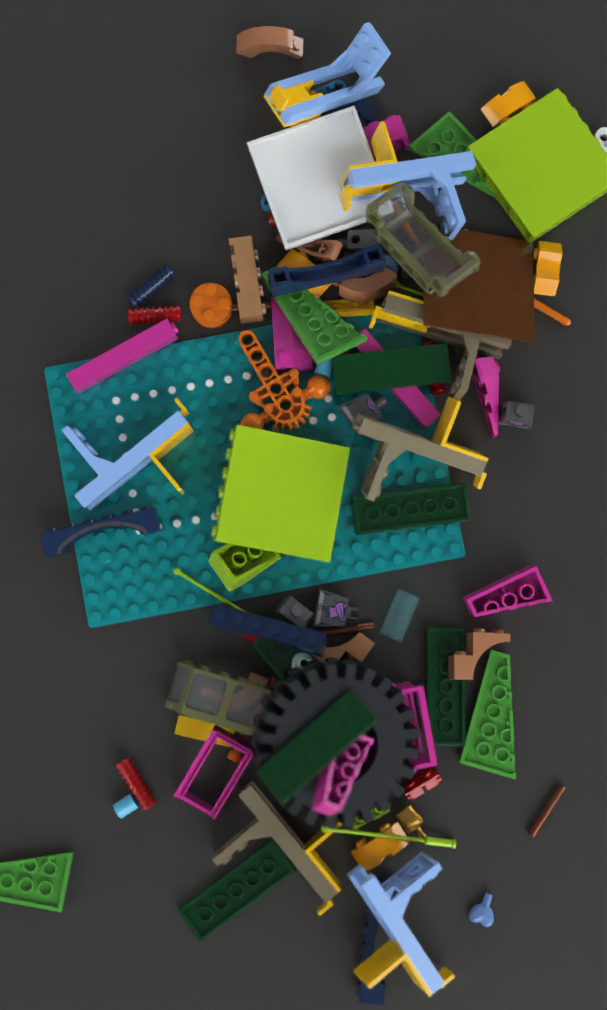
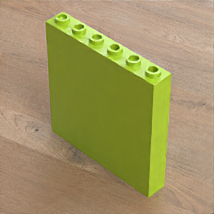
(542, 165)
(280, 493)

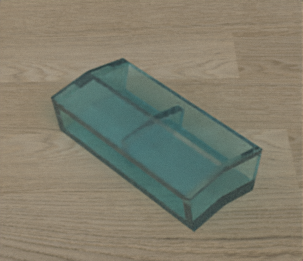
(399, 615)

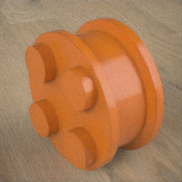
(211, 305)

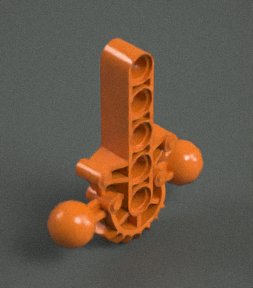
(317, 387)

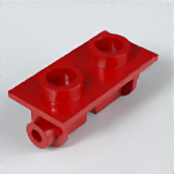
(427, 777)

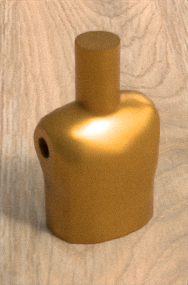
(410, 820)

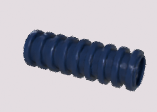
(150, 285)

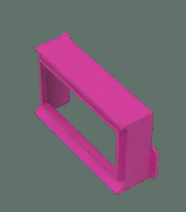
(239, 742)
(423, 761)

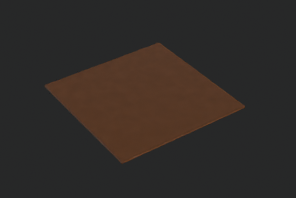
(496, 297)

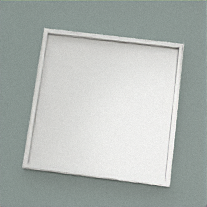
(304, 173)

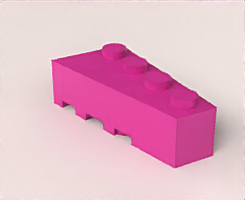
(396, 131)
(513, 591)
(336, 779)

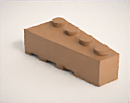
(246, 279)

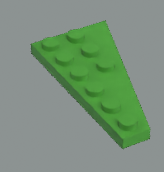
(446, 138)
(317, 324)
(491, 725)
(36, 881)

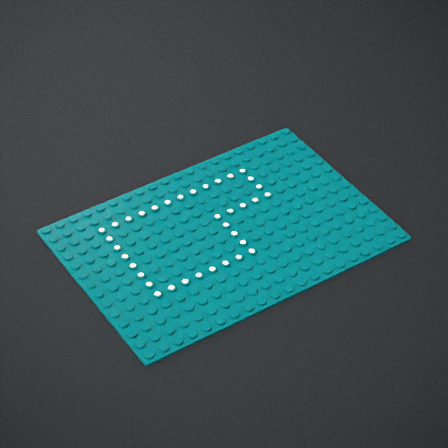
(133, 574)

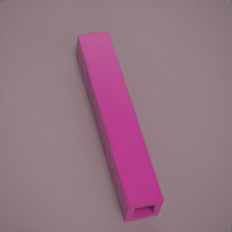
(123, 356)
(409, 397)

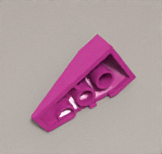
(288, 347)
(486, 381)

